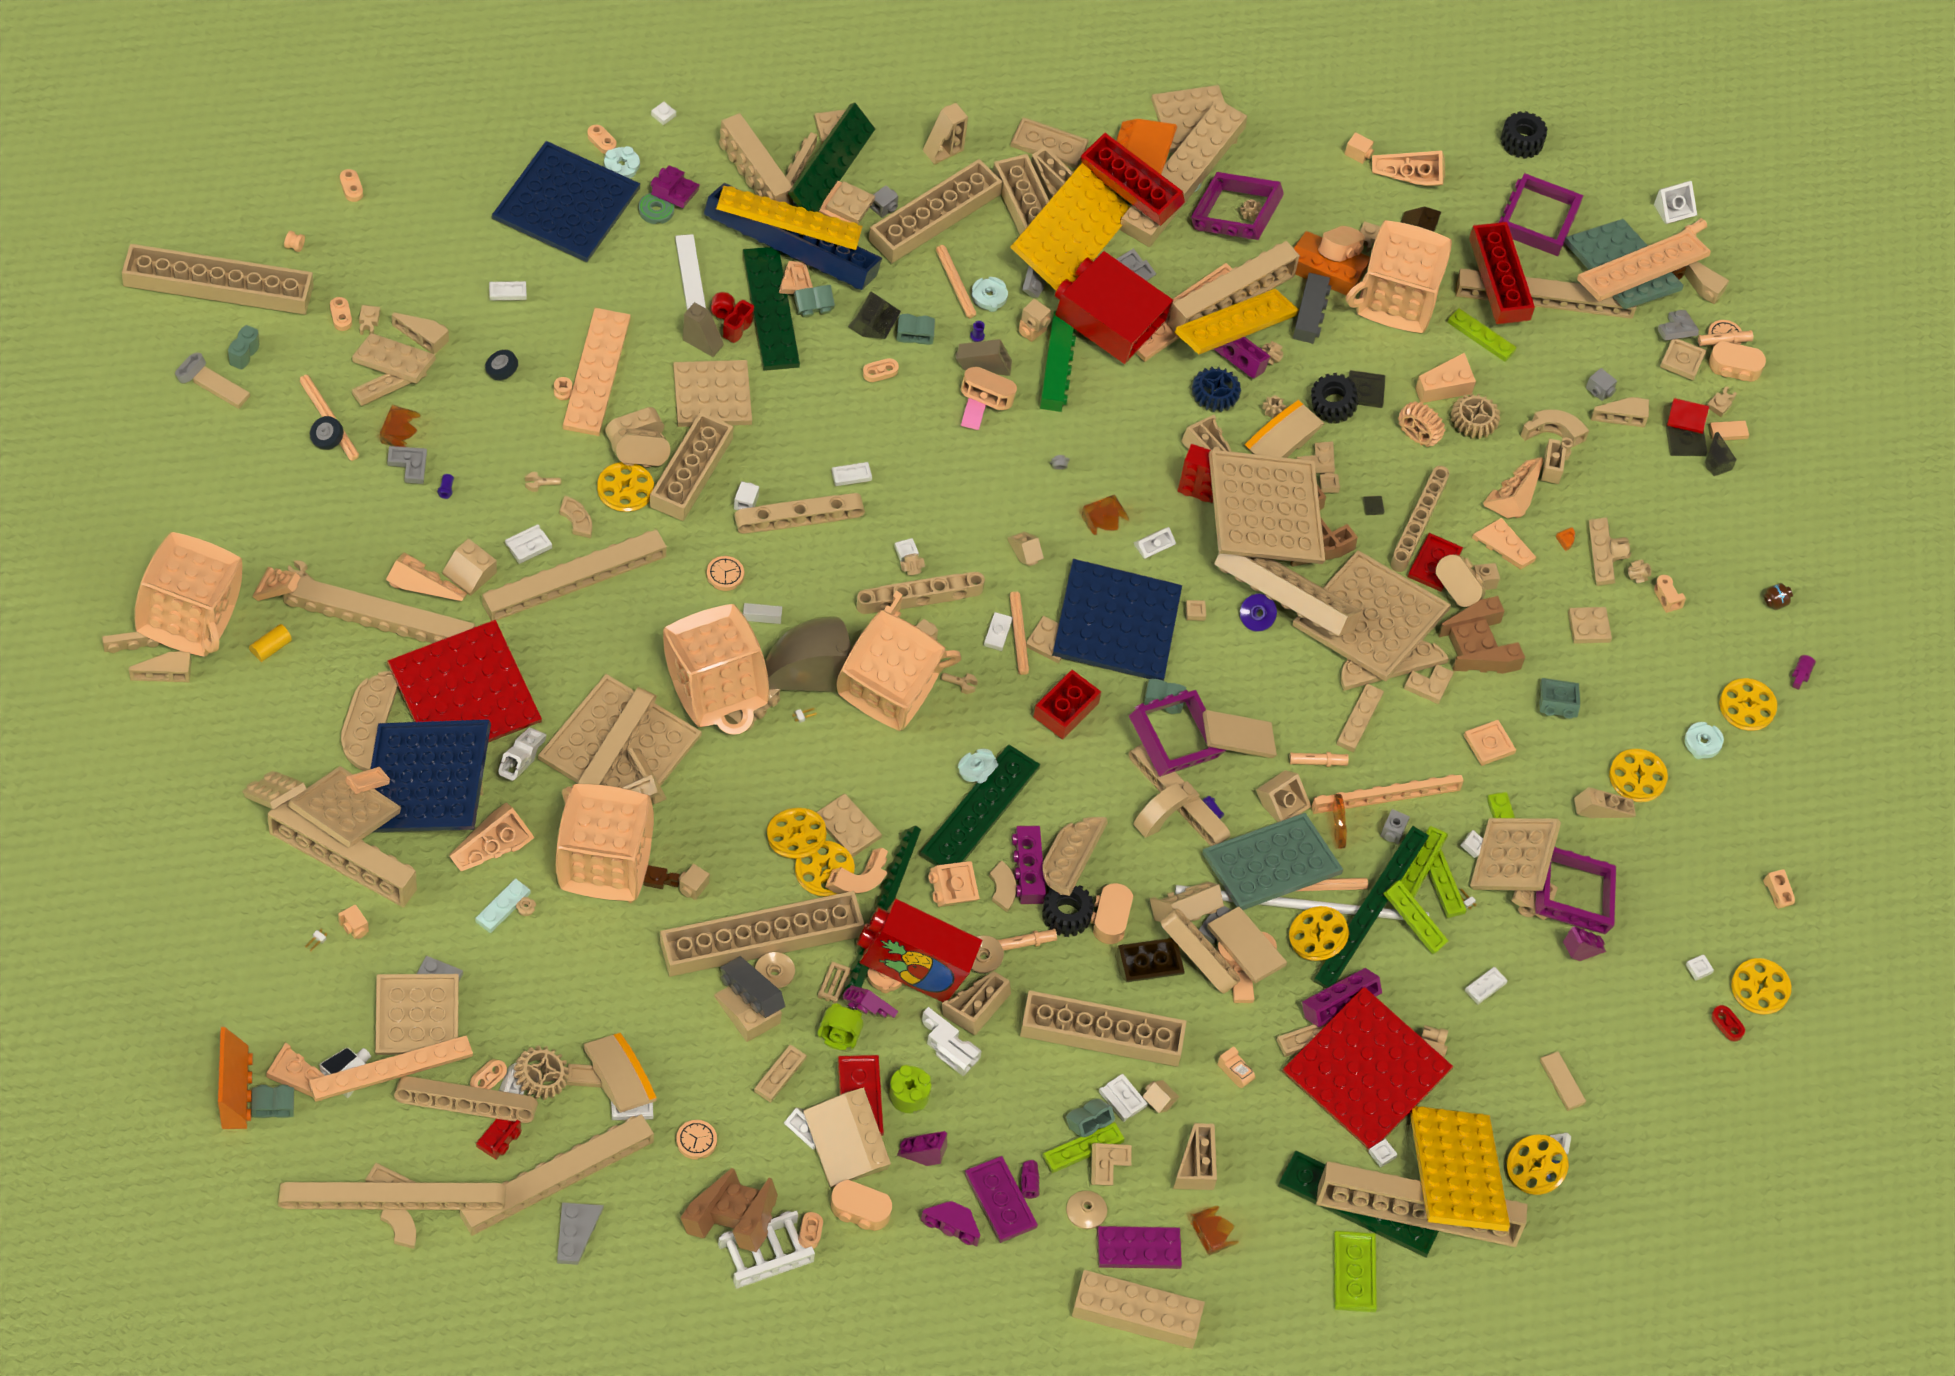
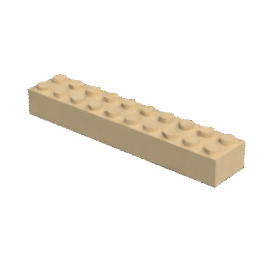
(1190, 164)
(217, 279)
(761, 932)
(1402, 1202)

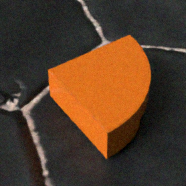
(1566, 538)

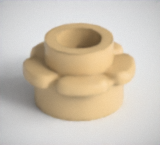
(526, 911)

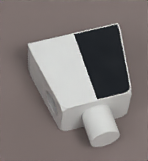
(344, 1060)

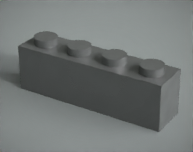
(1311, 308)
(752, 987)

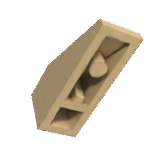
(1706, 282)
(422, 331)
(1626, 412)
(163, 668)

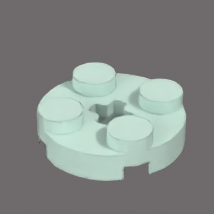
(624, 154)
(989, 302)
(1700, 749)
(977, 766)

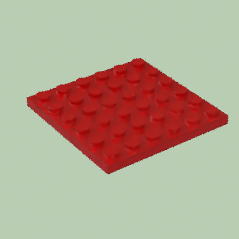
(467, 680)
(1367, 1069)

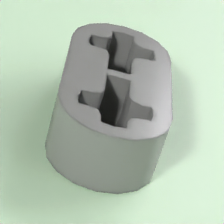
(190, 367)

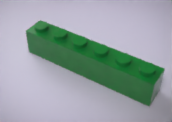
(1058, 365)

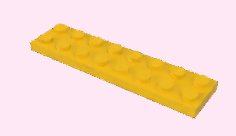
(789, 217)
(1236, 321)

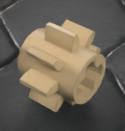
(1251, 210)
(1274, 351)
(1273, 406)
(912, 564)
(1639, 571)

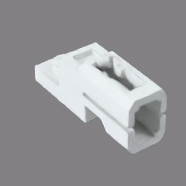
(522, 752)
(947, 1045)

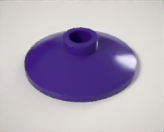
(1250, 609)

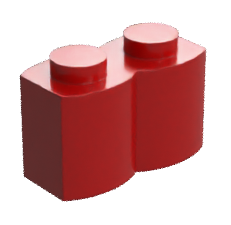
(738, 321)

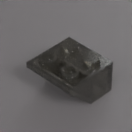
(874, 317)

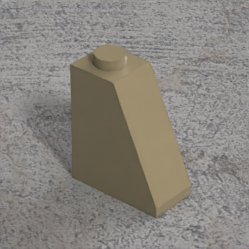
(701, 330)
(985, 354)

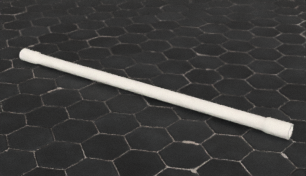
(1306, 904)

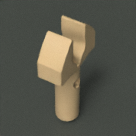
(538, 481)
(303, 567)
(962, 682)

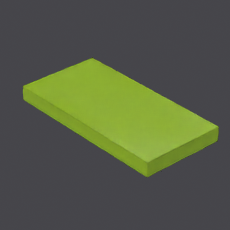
(1355, 1271)

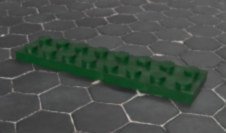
(832, 159)
(771, 309)
(981, 809)
(1303, 1178)

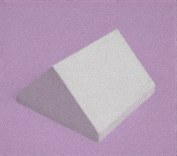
(1676, 202)

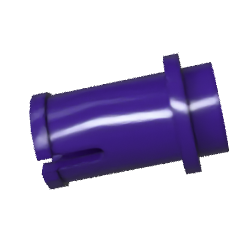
(978, 331)
(445, 489)
(1210, 802)

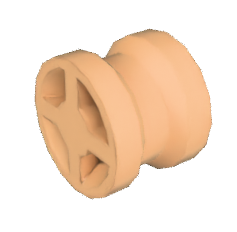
(294, 241)
(560, 391)

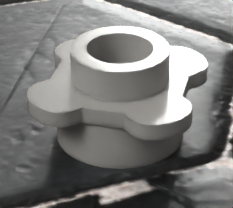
(1060, 462)

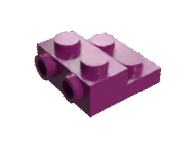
(674, 187)
(867, 1001)

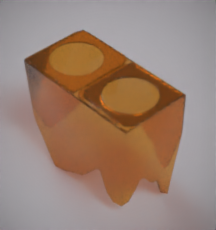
(397, 426)
(1104, 514)
(1212, 1230)

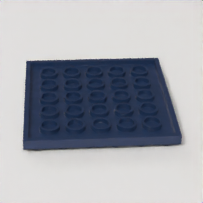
(566, 201)
(1117, 620)
(432, 772)

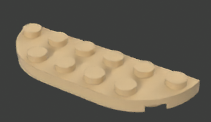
(1421, 658)
(368, 707)
(1071, 853)

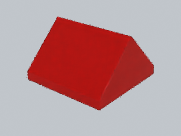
(1688, 415)

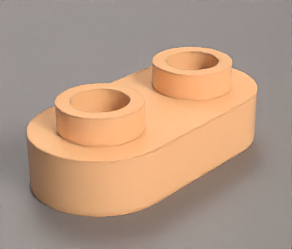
(599, 136)
(350, 181)
(339, 312)
(880, 370)
(487, 1077)
(810, 1230)

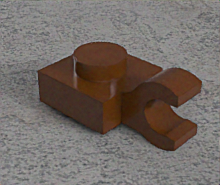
(657, 877)

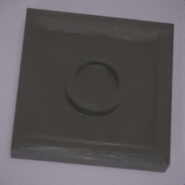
(1369, 388)
(1685, 442)

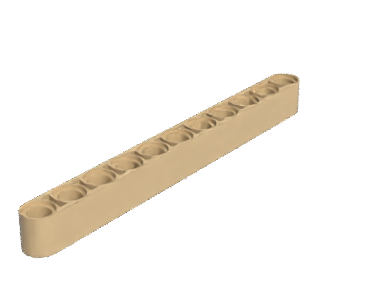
(392, 1196)

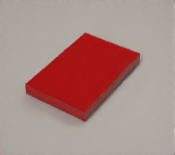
(1429, 556)

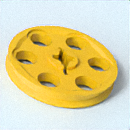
(629, 493)
(1742, 708)
(1631, 778)
(797, 839)
(820, 861)
(1326, 935)
(1767, 992)
(1538, 1173)

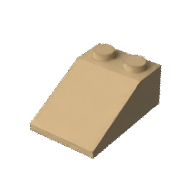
(744, 1017)

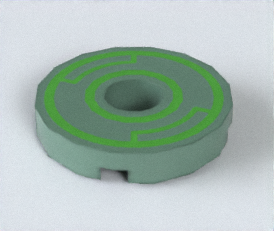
(655, 216)

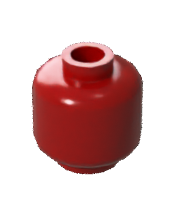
(722, 305)

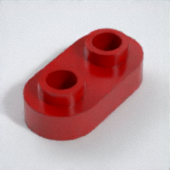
(1729, 1023)

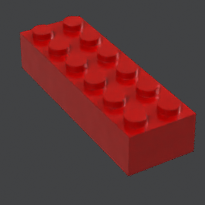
(1133, 179)
(1501, 273)

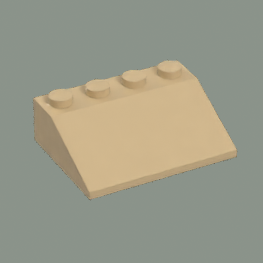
(847, 1137)

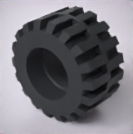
(1523, 124)
(1334, 410)
(1068, 923)

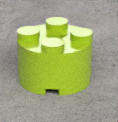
(841, 1027)
(910, 1089)

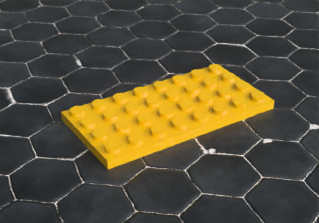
(1071, 227)
(1459, 1169)

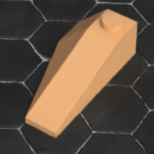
(1416, 167)
(1517, 492)
(412, 576)
(495, 836)

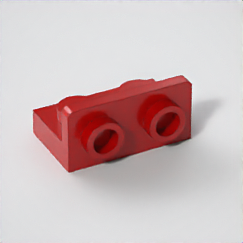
(498, 1137)

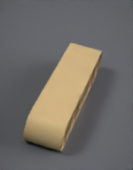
(1200, 950)

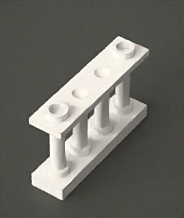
(782, 1262)

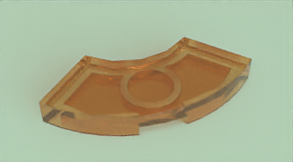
(1340, 822)

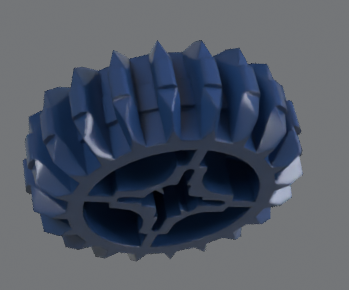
(1222, 397)

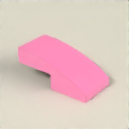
(973, 414)

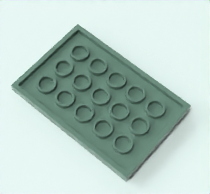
(1611, 242)
(1272, 861)

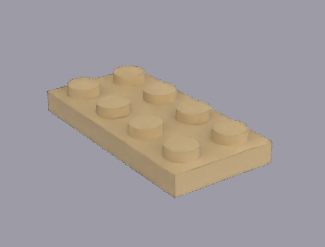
(393, 358)
(273, 789)

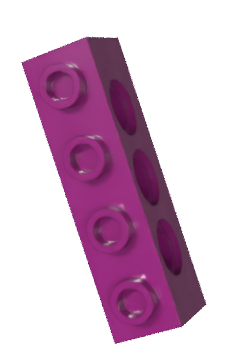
(1245, 356)
(1030, 837)
(1328, 1003)

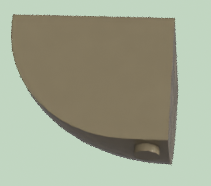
(809, 656)

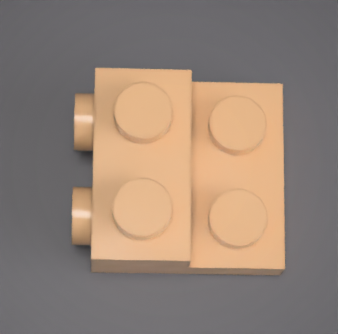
(953, 884)

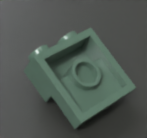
(1559, 698)

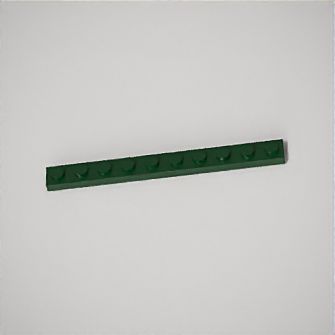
(887, 896)
(1372, 906)

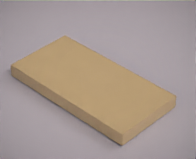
(1034, 136)
(1239, 734)
(1247, 944)

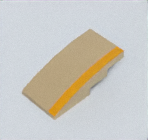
(1285, 432)
(620, 1072)

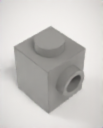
(885, 201)
(1601, 384)
(1395, 826)

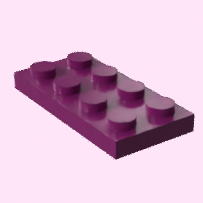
(1001, 1199)
(1139, 1247)

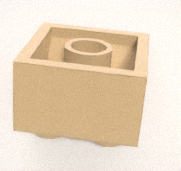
(470, 567)
(1284, 796)

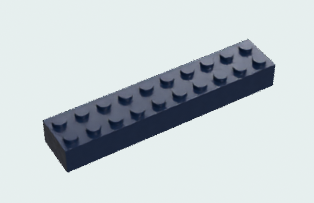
(846, 264)

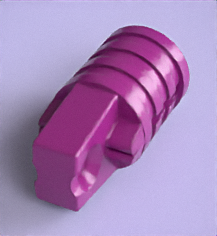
(1803, 670)
(1030, 1180)

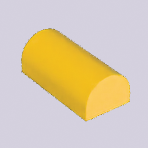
(270, 642)

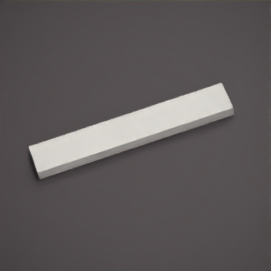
(689, 270)

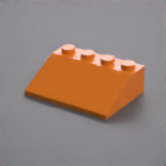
(1148, 140)
(1342, 274)
(234, 1081)

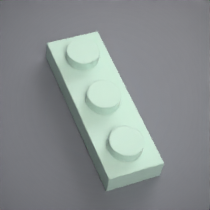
(502, 905)

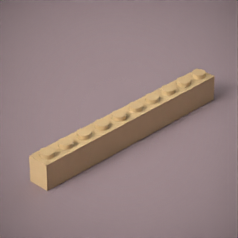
(1548, 294)
(574, 575)
(374, 611)
(564, 1171)

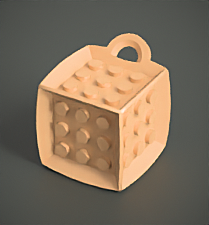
(1402, 277)
(188, 594)
(717, 667)
(892, 670)
(604, 841)

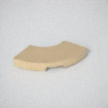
(577, 516)
(1005, 886)
(402, 1225)

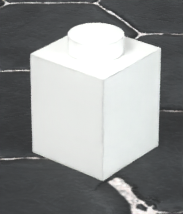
(746, 496)

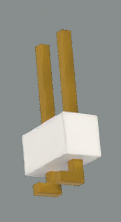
(800, 717)
(1469, 902)
(319, 937)

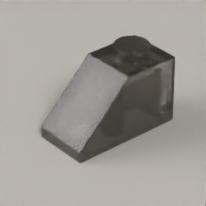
(1719, 456)

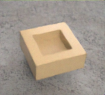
(1195, 610)

